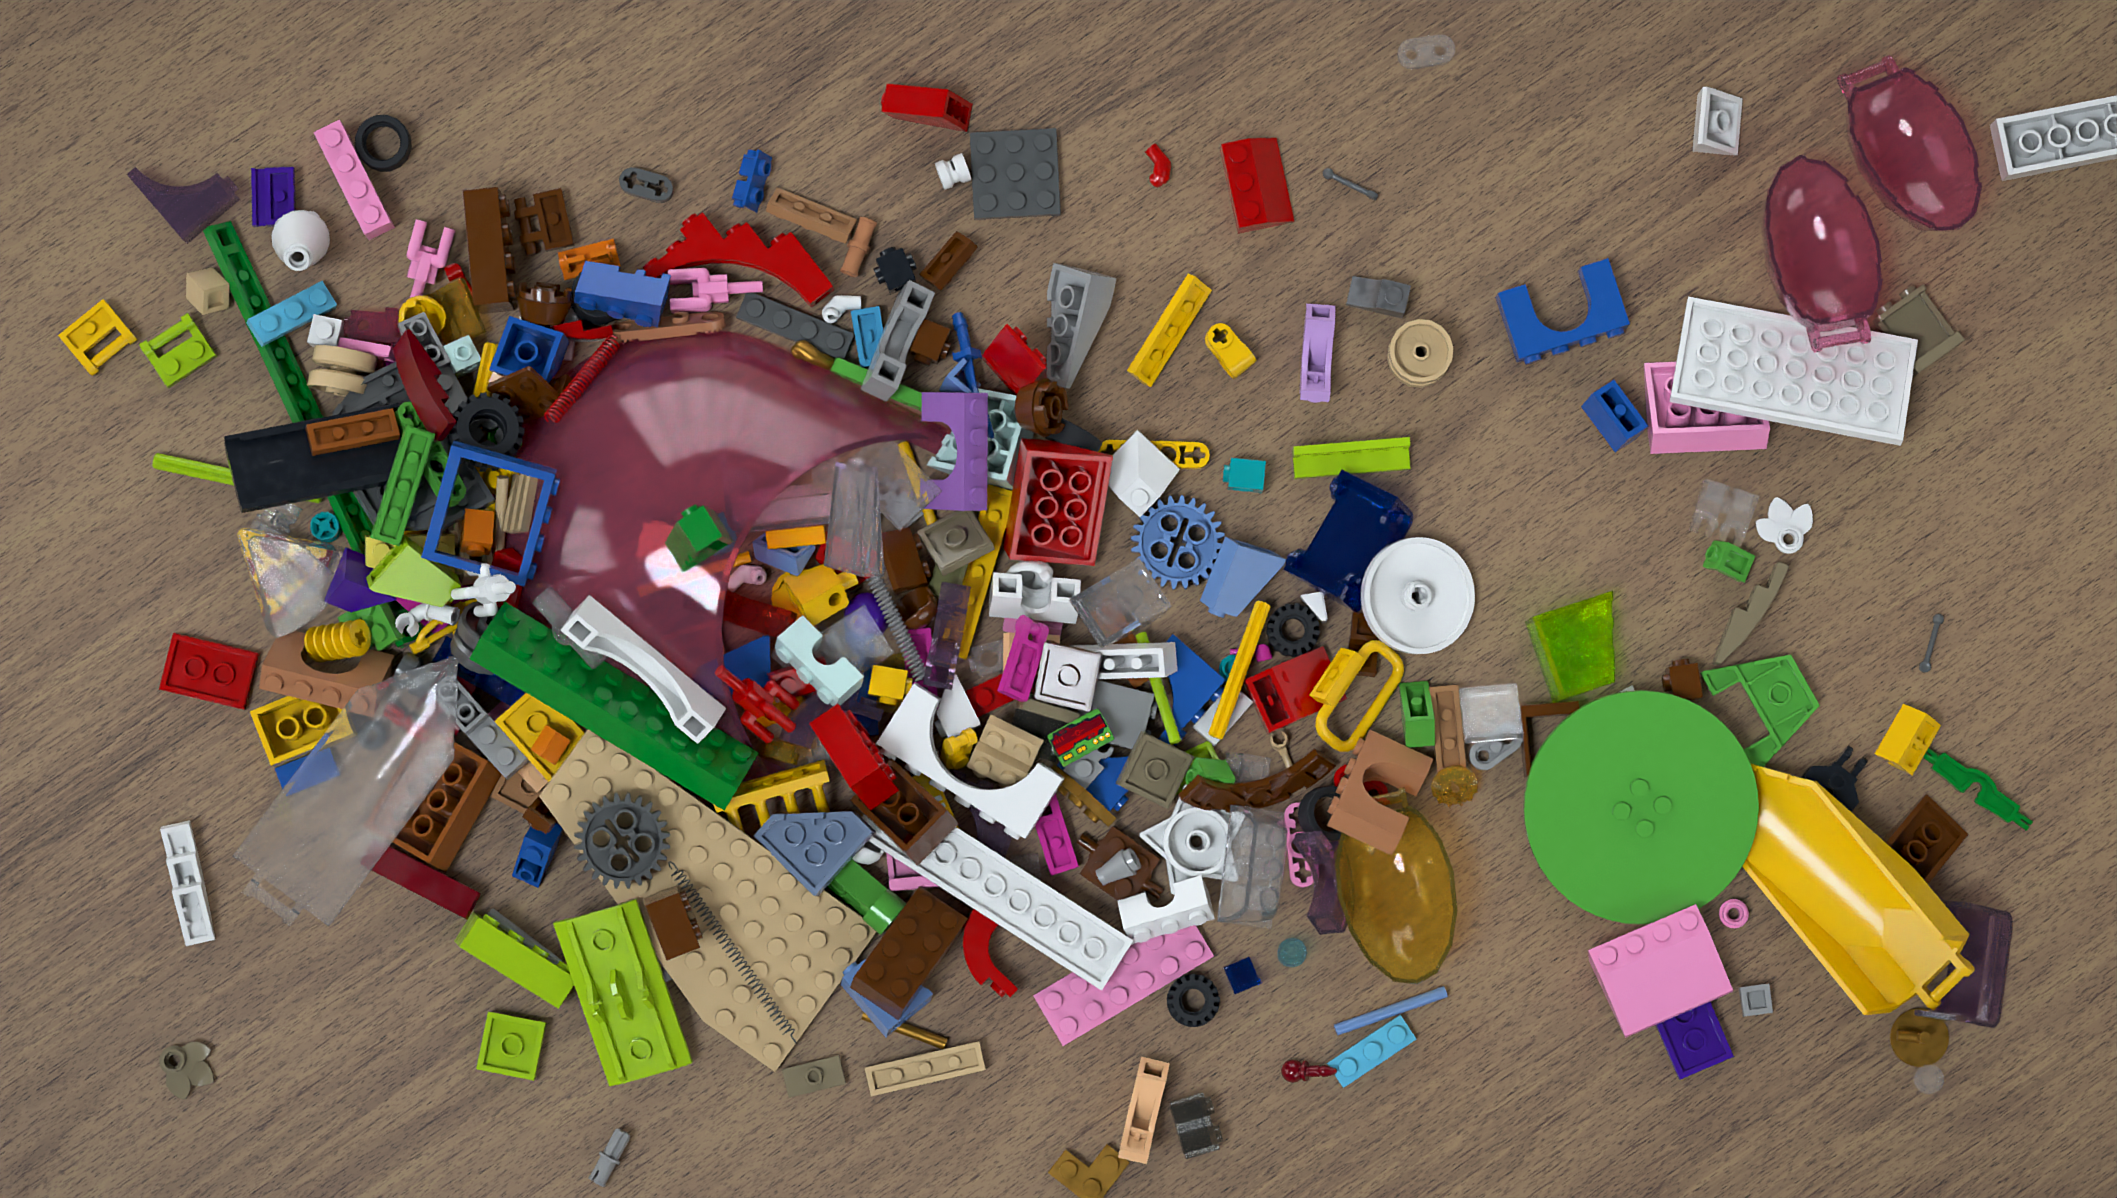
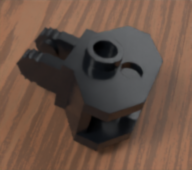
(1837, 779)

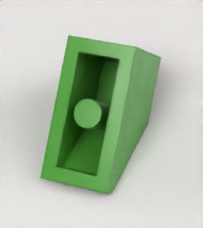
(1417, 714)

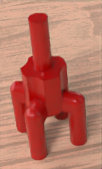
(759, 703)

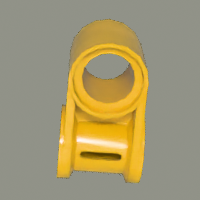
(1233, 354)

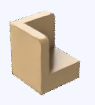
(207, 291)

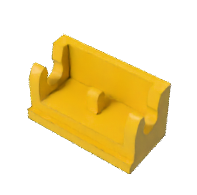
(1908, 739)

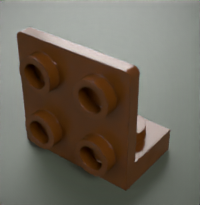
(529, 392)

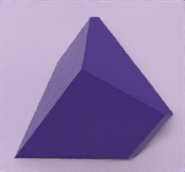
(349, 585)

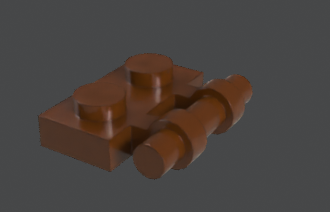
(552, 219)

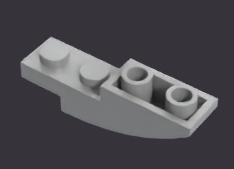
(429, 340)
(487, 735)

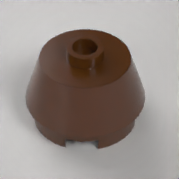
(543, 303)
(1041, 407)

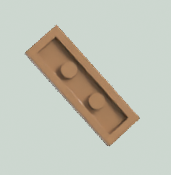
(811, 215)
(1448, 727)

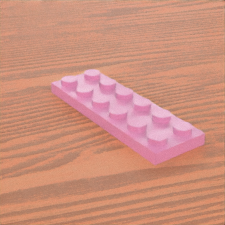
(1078, 1006)

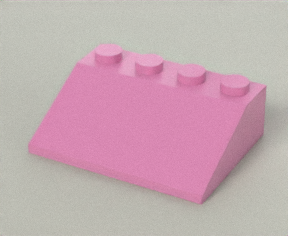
(1690, 428)
(1660, 971)

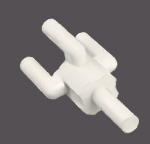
(486, 590)

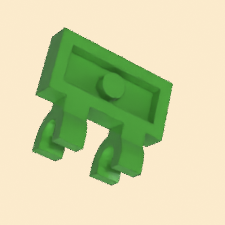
(380, 622)

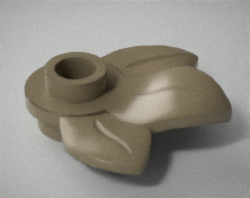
(190, 1070)

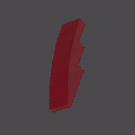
(421, 385)
(427, 882)

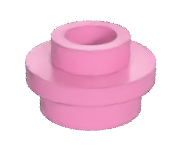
(1742, 909)

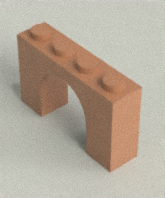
(287, 673)
(1356, 811)

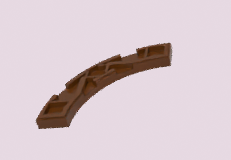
(1260, 793)

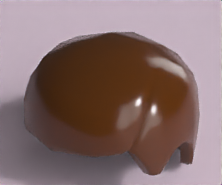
(918, 608)

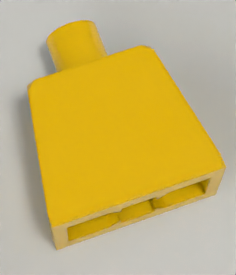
(819, 592)

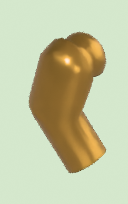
(809, 353)

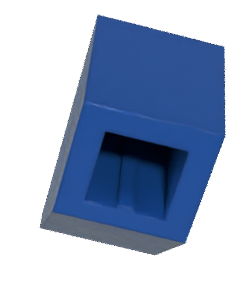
(536, 855)

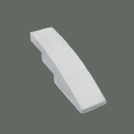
(187, 883)

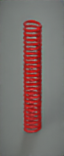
(579, 376)

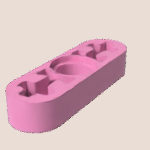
(1290, 823)

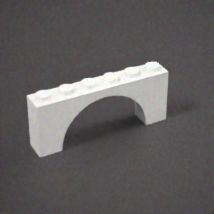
(911, 740)

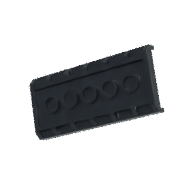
(278, 469)

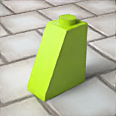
(410, 577)

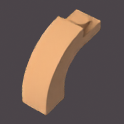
(1143, 1110)

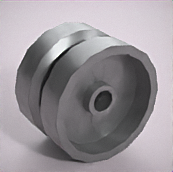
(467, 636)

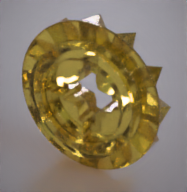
(1462, 777)

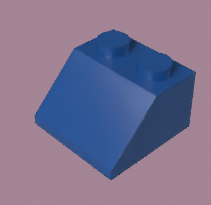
(529, 345)

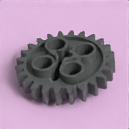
(600, 856)

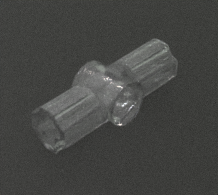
(557, 613)

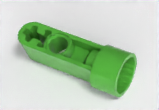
(867, 897)

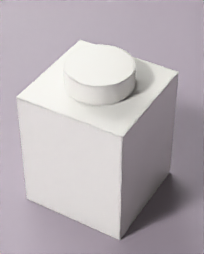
(325, 331)

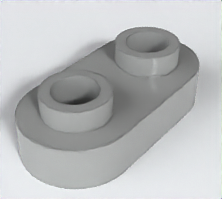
(1496, 752)

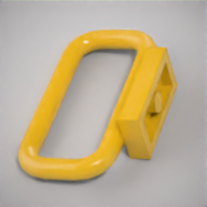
(1338, 679)

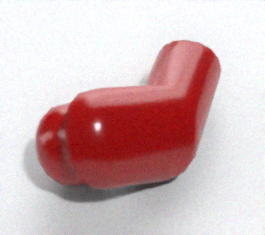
(1162, 166)

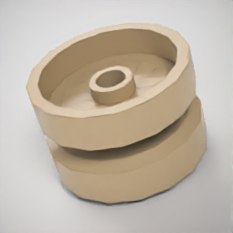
(1436, 348)
(342, 370)

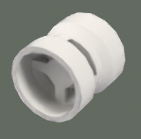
(953, 171)

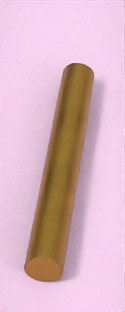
(917, 1034)

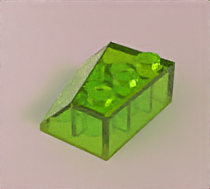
(1575, 646)

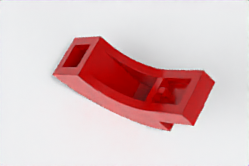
(976, 954)

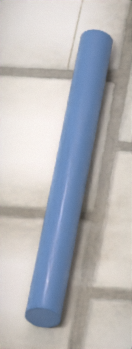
(1390, 1010)

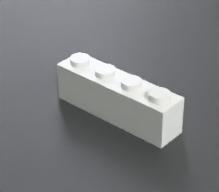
(1135, 660)

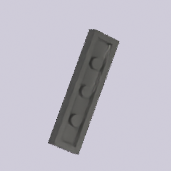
(794, 325)

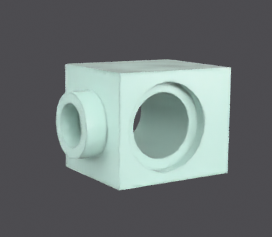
(463, 356)

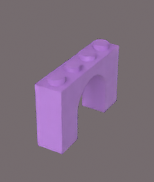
(968, 419)

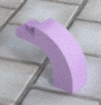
(1317, 353)

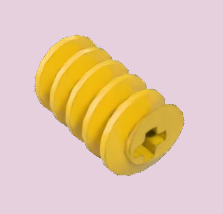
(338, 640)

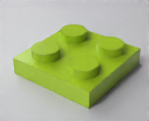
(511, 1046)

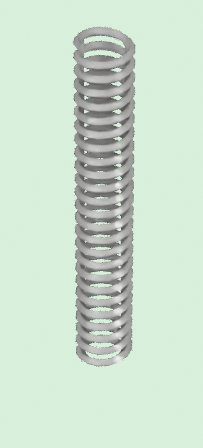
(898, 625)

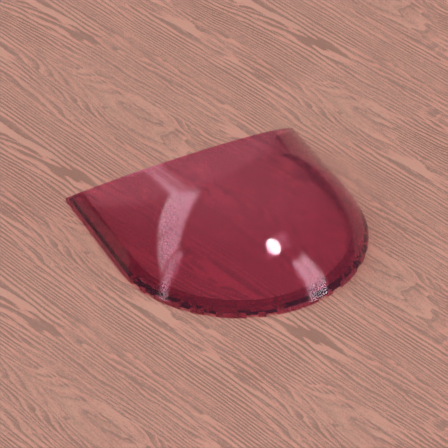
(677, 428)

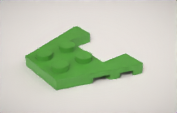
(1777, 695)

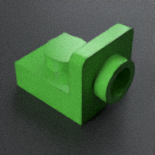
(1728, 560)

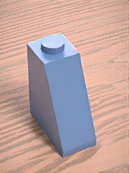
(1238, 576)
(880, 1018)

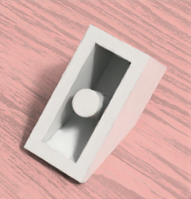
(955, 712)

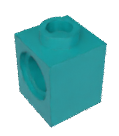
(1245, 475)

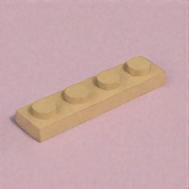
(925, 1068)

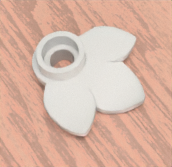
(1784, 521)

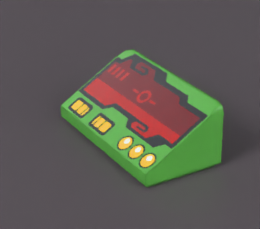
(1080, 737)

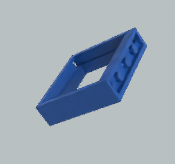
(542, 513)

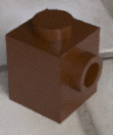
(931, 343)
(1683, 680)

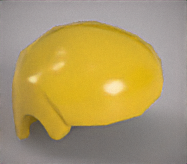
(422, 303)

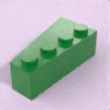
(697, 537)

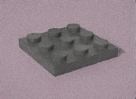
(1015, 174)

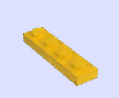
(1169, 330)

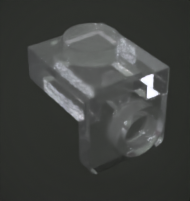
(1248, 766)

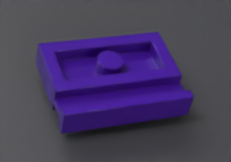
(272, 194)

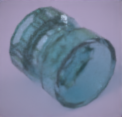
(1294, 950)

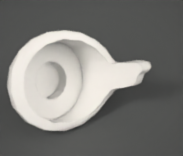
(1035, 574)

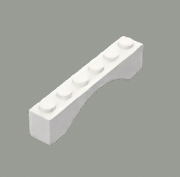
(602, 632)

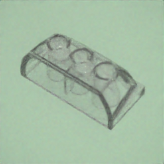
(1253, 867)

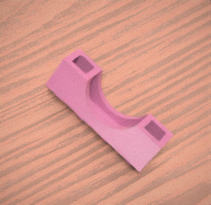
(354, 180)

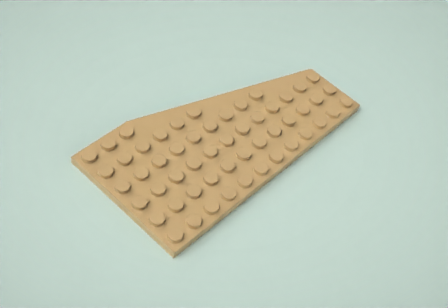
(783, 931)

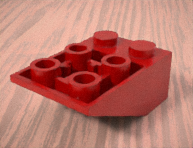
(1014, 360)
(1284, 690)

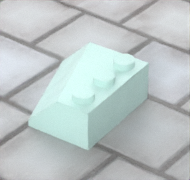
(1002, 449)

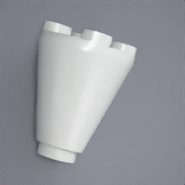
(300, 239)

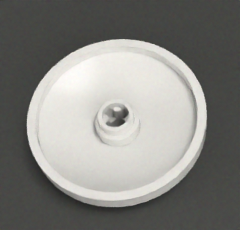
(1441, 589)

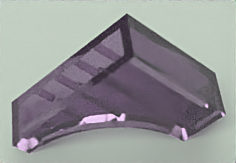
(188, 207)

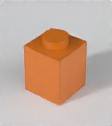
(477, 532)

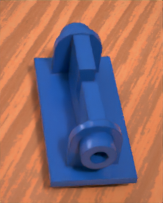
(757, 169)

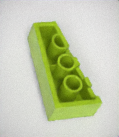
(515, 959)

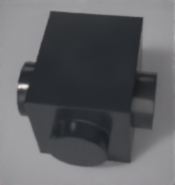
(895, 269)

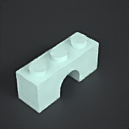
(834, 681)

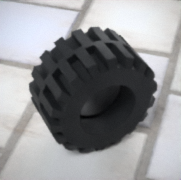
(492, 409)

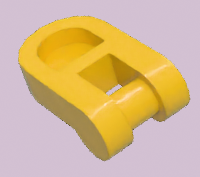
(957, 749)

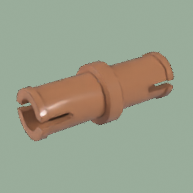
(858, 247)

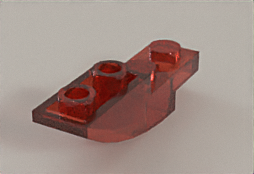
(756, 615)

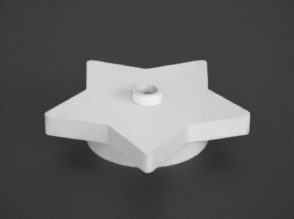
(1173, 842)

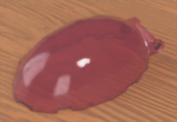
(1911, 147)
(1821, 252)

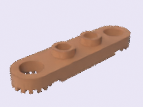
(670, 326)

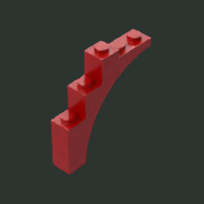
(742, 247)

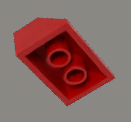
(1256, 184)

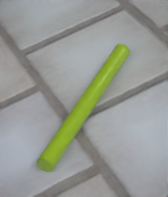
(1162, 700)

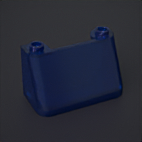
(1350, 537)

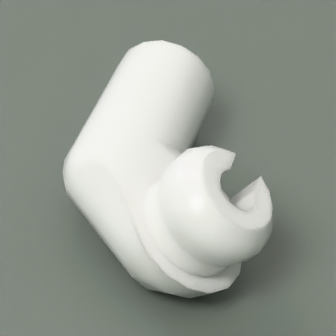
(838, 305)

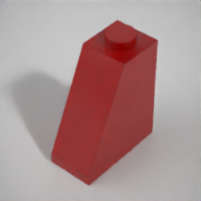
(926, 106)

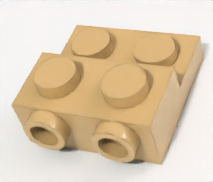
(1004, 753)

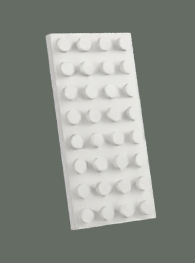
(1766, 370)

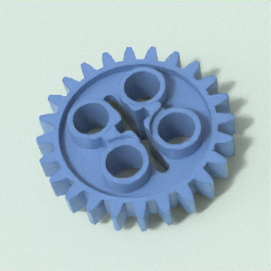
(1202, 551)

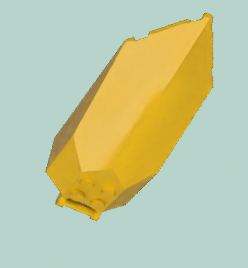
(1852, 897)

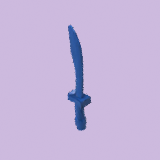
(968, 353)

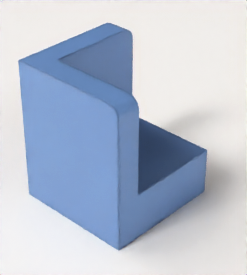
(955, 380)

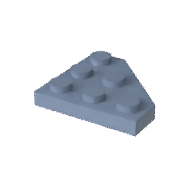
(814, 844)

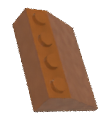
(449, 809)

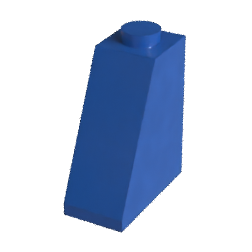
(750, 661)

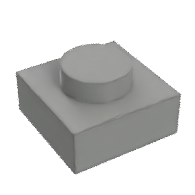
(1755, 1000)

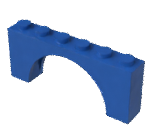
(1191, 690)

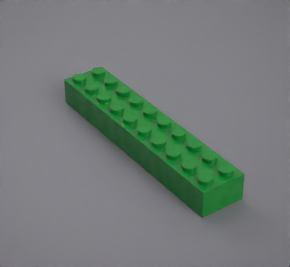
(610, 706)

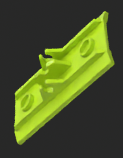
(623, 993)

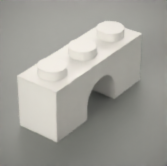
(1052, 604)
(1188, 908)

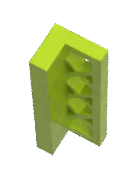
(1352, 457)

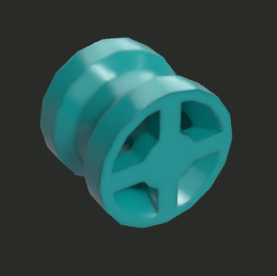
(321, 523)

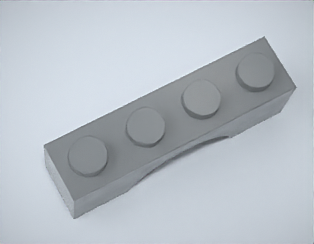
(890, 355)

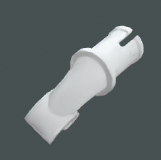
(428, 612)

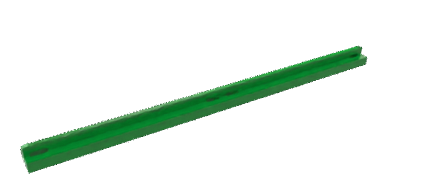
(287, 378)

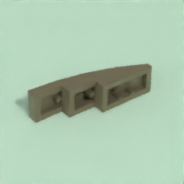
(1744, 621)

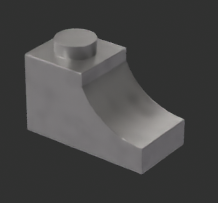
(1378, 296)

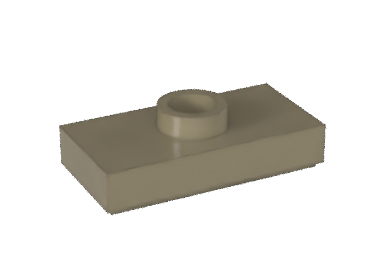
(813, 1076)

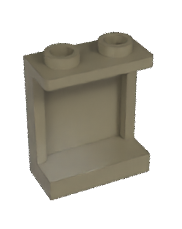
(1918, 319)

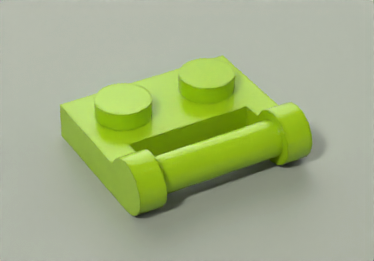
(183, 358)

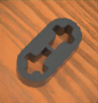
(643, 191)

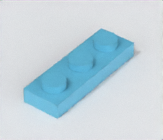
(291, 313)
(1372, 1050)

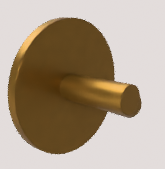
(1918, 1039)

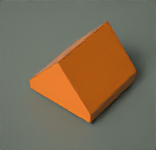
(550, 745)

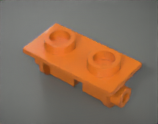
(573, 260)

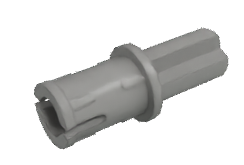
(609, 1157)

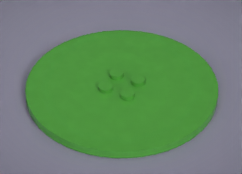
(1640, 806)

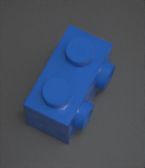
(1614, 416)

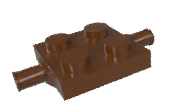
(1105, 850)

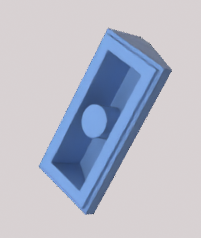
(786, 559)

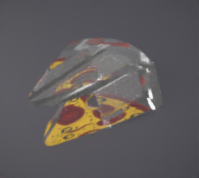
(288, 577)

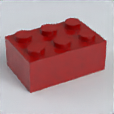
(855, 755)

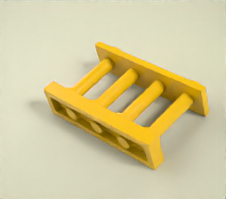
(779, 784)

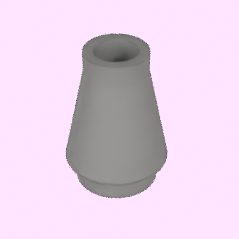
(1120, 866)

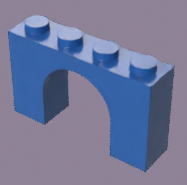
(1532, 339)

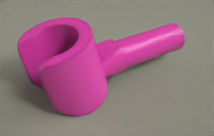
(1261, 652)

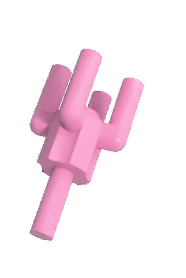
(426, 260)
(707, 289)

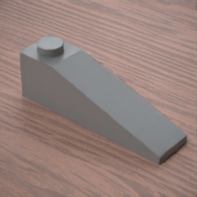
(1077, 312)

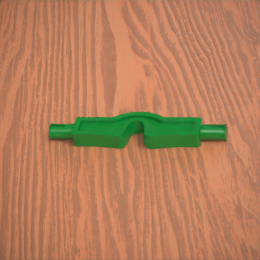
(1988, 796)

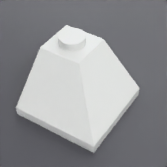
(1140, 473)

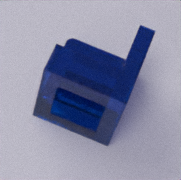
(1241, 975)

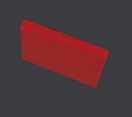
(209, 671)

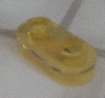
(780, 752)

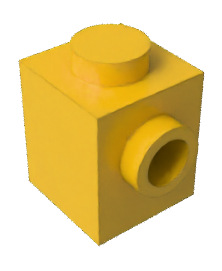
(889, 684)

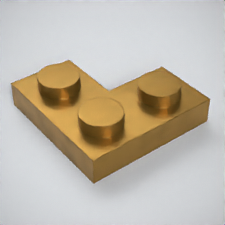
(1081, 797)
(1091, 1180)

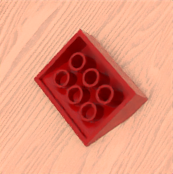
(1057, 503)

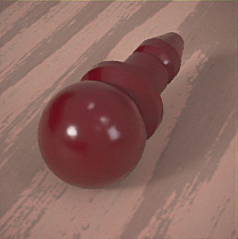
(1295, 1071)

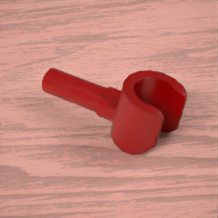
(454, 271)

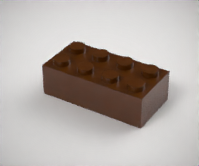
(489, 250)
(908, 953)

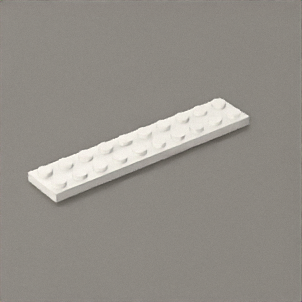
(1019, 904)

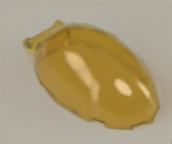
(1399, 903)

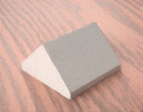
(1717, 122)

